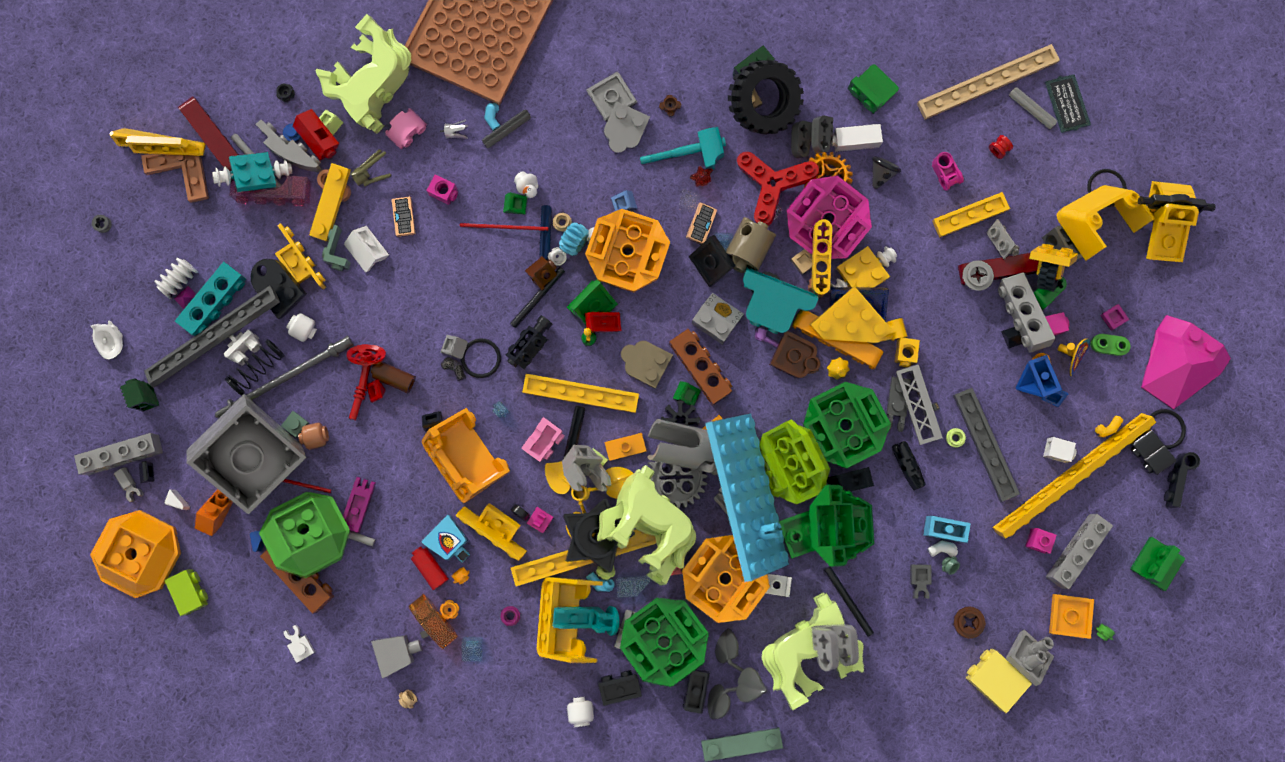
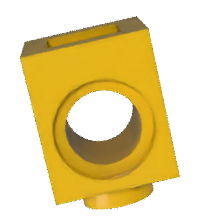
(909, 344)

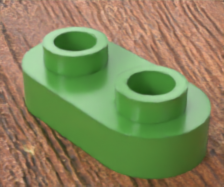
(1111, 344)

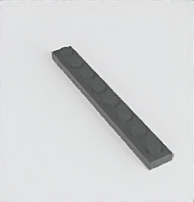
(211, 336)

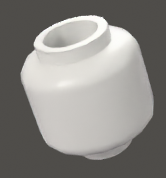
(301, 327)
(580, 712)

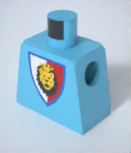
(447, 540)

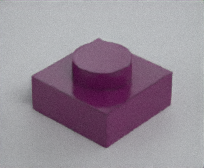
(1114, 317)

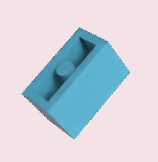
(946, 529)

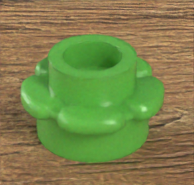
(1105, 632)

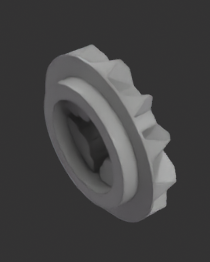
(982, 269)

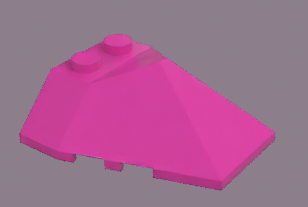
(1182, 361)

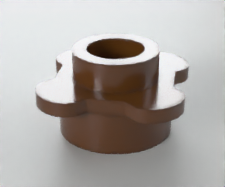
(670, 100)

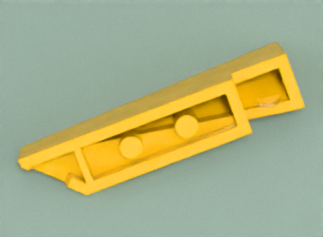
(156, 144)

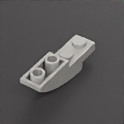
(287, 150)

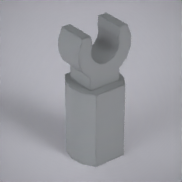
(127, 483)

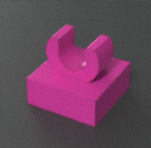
(540, 520)

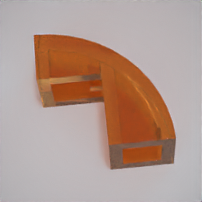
(432, 622)

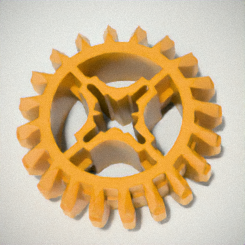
(840, 167)

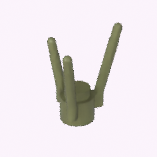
(361, 174)

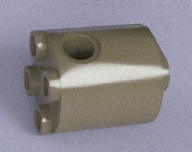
(750, 245)

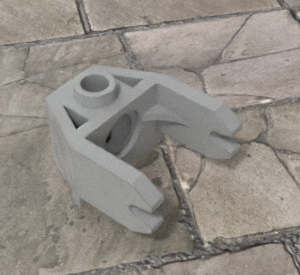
(583, 462)

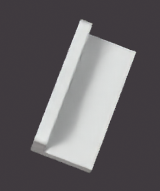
(365, 248)

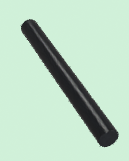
(536, 298)
(848, 600)

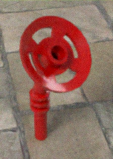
(366, 361)

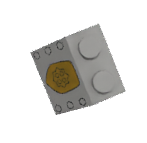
(717, 318)

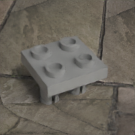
(1031, 656)

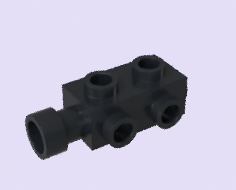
(528, 347)

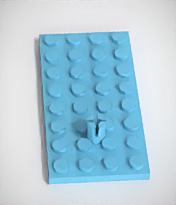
(747, 496)

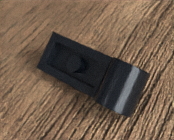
(1177, 478)

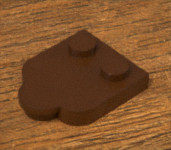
(795, 356)

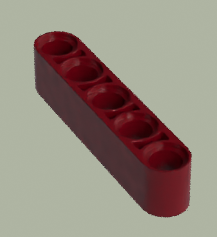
(208, 131)
(1006, 267)

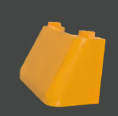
(463, 456)

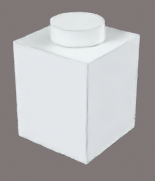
(1060, 450)

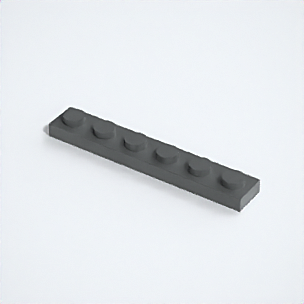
(986, 444)

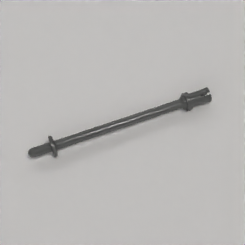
(332, 350)

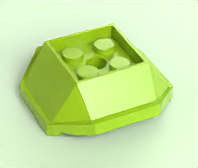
(793, 462)

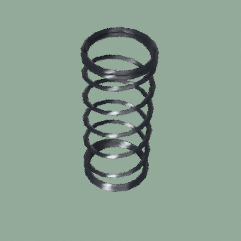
(233, 382)

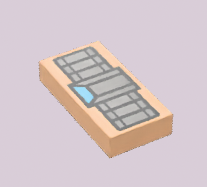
(403, 216)
(701, 223)

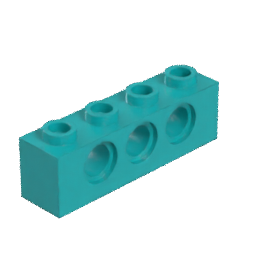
(212, 288)

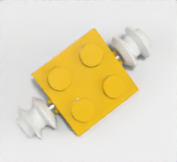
(865, 269)

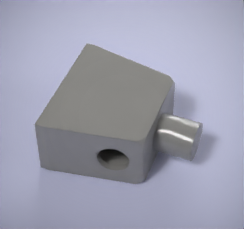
(394, 653)

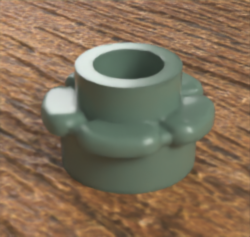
(950, 565)

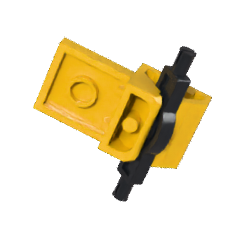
(1174, 213)

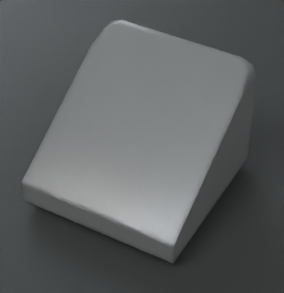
(454, 346)

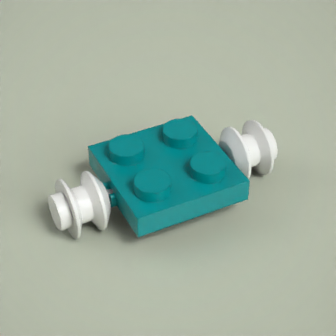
(252, 172)

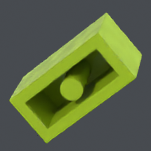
(187, 592)

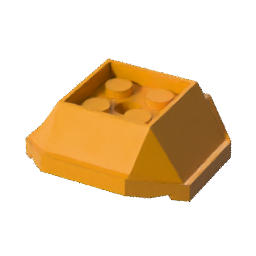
(621, 231)
(155, 548)
(703, 584)

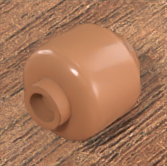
(313, 436)

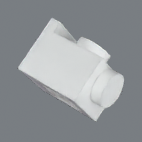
(785, 584)

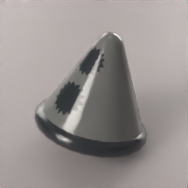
(883, 171)

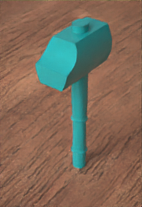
(709, 144)

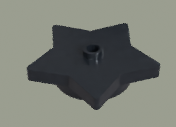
(583, 546)

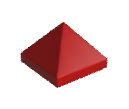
(375, 390)

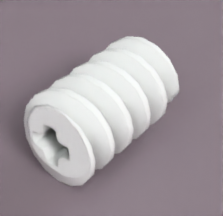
(174, 277)

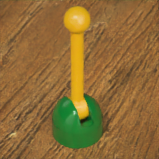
(588, 336)

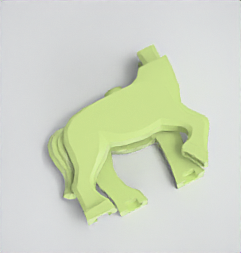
(373, 83)
(653, 514)
(786, 654)

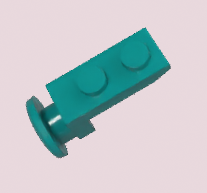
(587, 618)

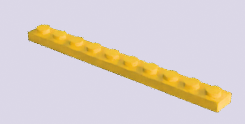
(1072, 476)

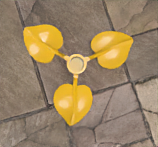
(559, 484)

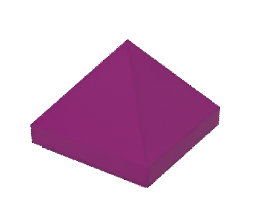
(185, 297)

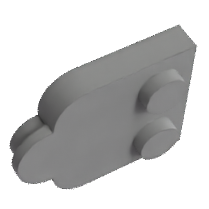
(624, 127)

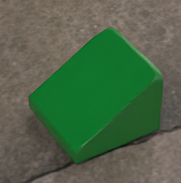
(515, 203)
(686, 393)

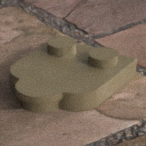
(645, 362)

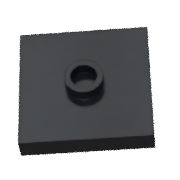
(712, 260)

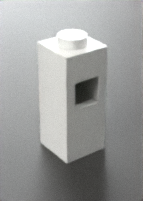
(857, 137)

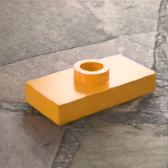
(625, 446)

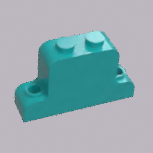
(775, 301)

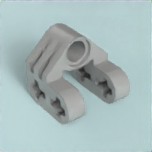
(834, 645)

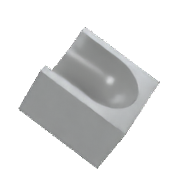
(245, 454)

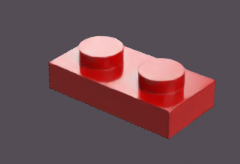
(603, 321)

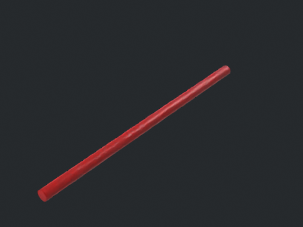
(504, 226)
(307, 485)

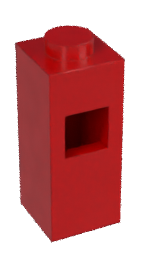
(315, 134)

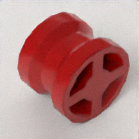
(1001, 146)

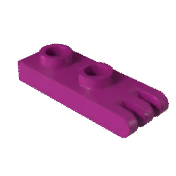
(358, 504)

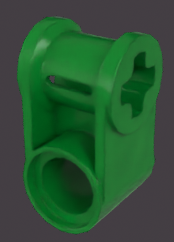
(1046, 297)

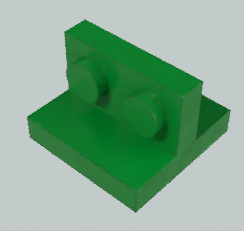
(592, 299)
(1158, 563)

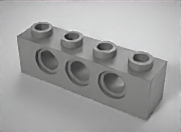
(1027, 302)
(118, 454)
(1079, 551)

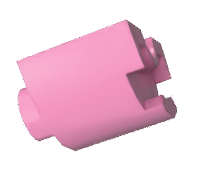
(405, 127)
(542, 440)

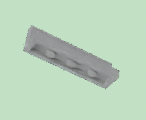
(925, 405)

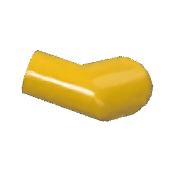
(1110, 429)

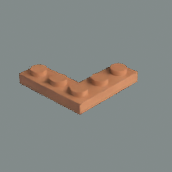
(191, 167)

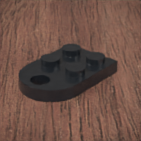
(281, 280)

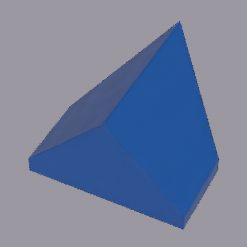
(1039, 378)

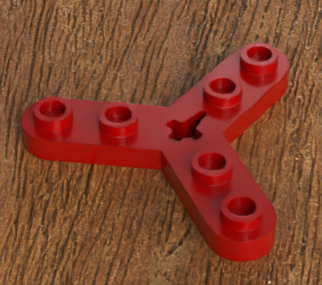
(763, 175)

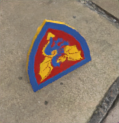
(1077, 354)

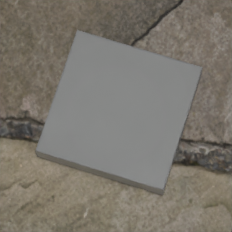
(608, 92)

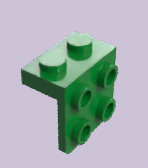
(873, 88)

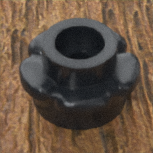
(285, 88)

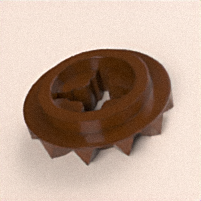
(978, 622)

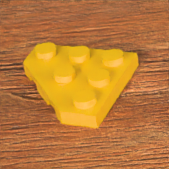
(851, 320)

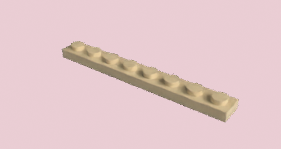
(988, 81)

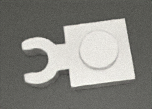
(300, 646)

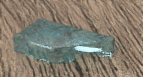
(631, 585)

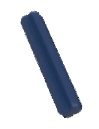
(545, 236)

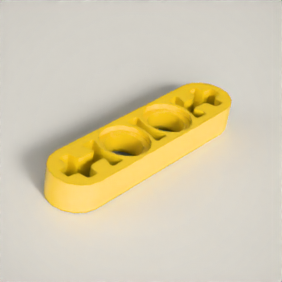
(824, 257)

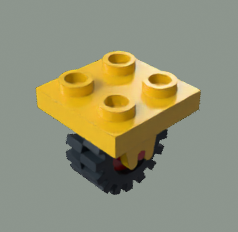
(1051, 264)

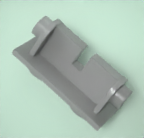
(1002, 240)

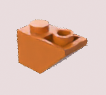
(213, 513)

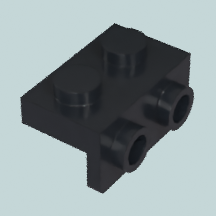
(619, 688)

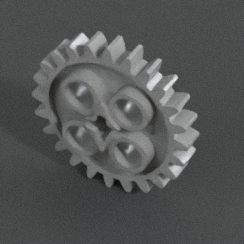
(677, 494)

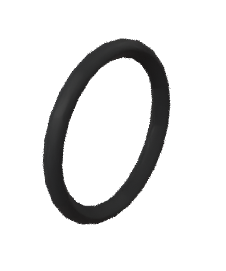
(1105, 171)
(497, 363)
(1183, 427)

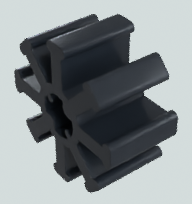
(679, 414)

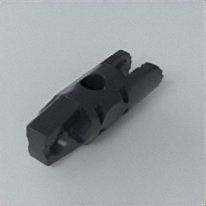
(908, 465)

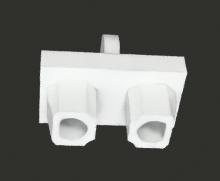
(240, 345)

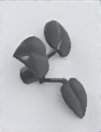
(749, 682)

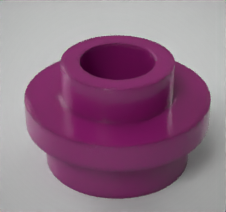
(505, 620)

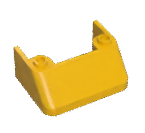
(1082, 219)
(556, 642)

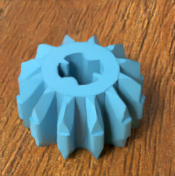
(574, 239)

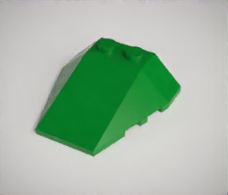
(840, 525)

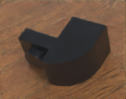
(853, 480)

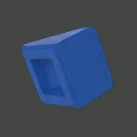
(256, 541)

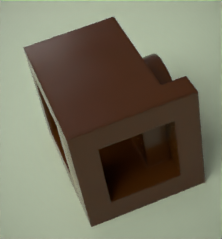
(541, 272)

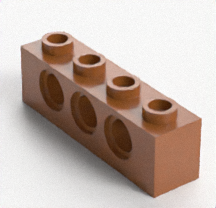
(679, 346)
(300, 587)

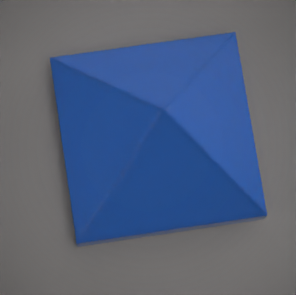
(1056, 398)

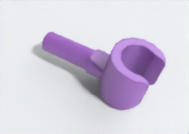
(761, 335)

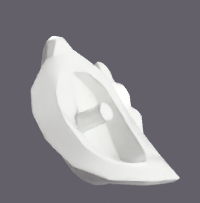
(107, 339)

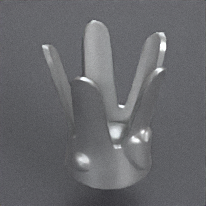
(449, 130)

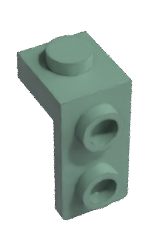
(328, 253)

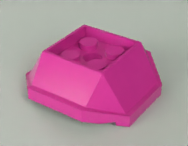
(835, 196)

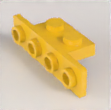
(295, 261)
(495, 527)

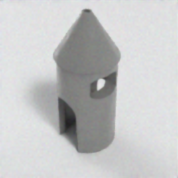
(692, 446)

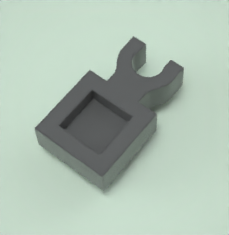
(920, 576)

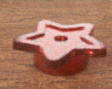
(702, 181)

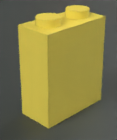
(998, 680)

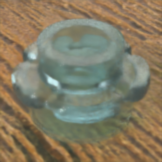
(500, 409)

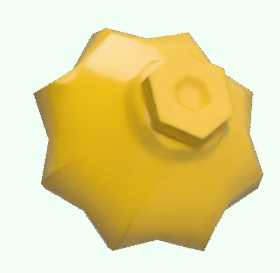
(838, 368)

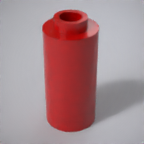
(429, 568)

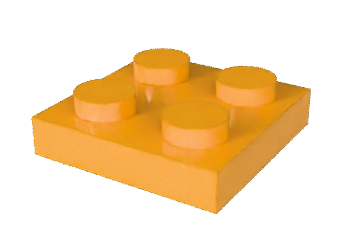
(1071, 616)

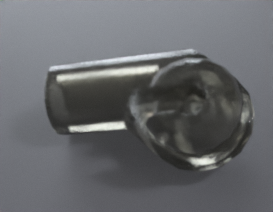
(454, 365)

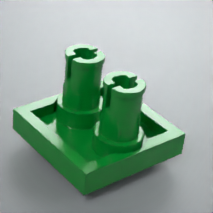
(797, 534)

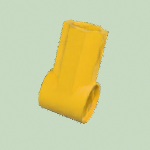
(898, 330)

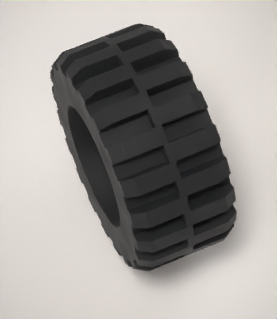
(788, 101)

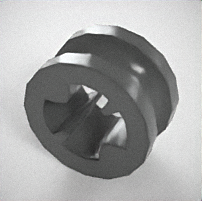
(107, 222)

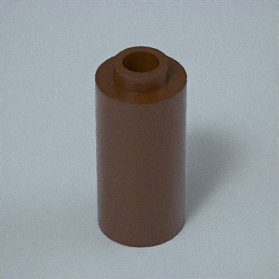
(393, 376)

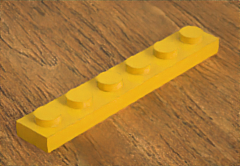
(580, 393)

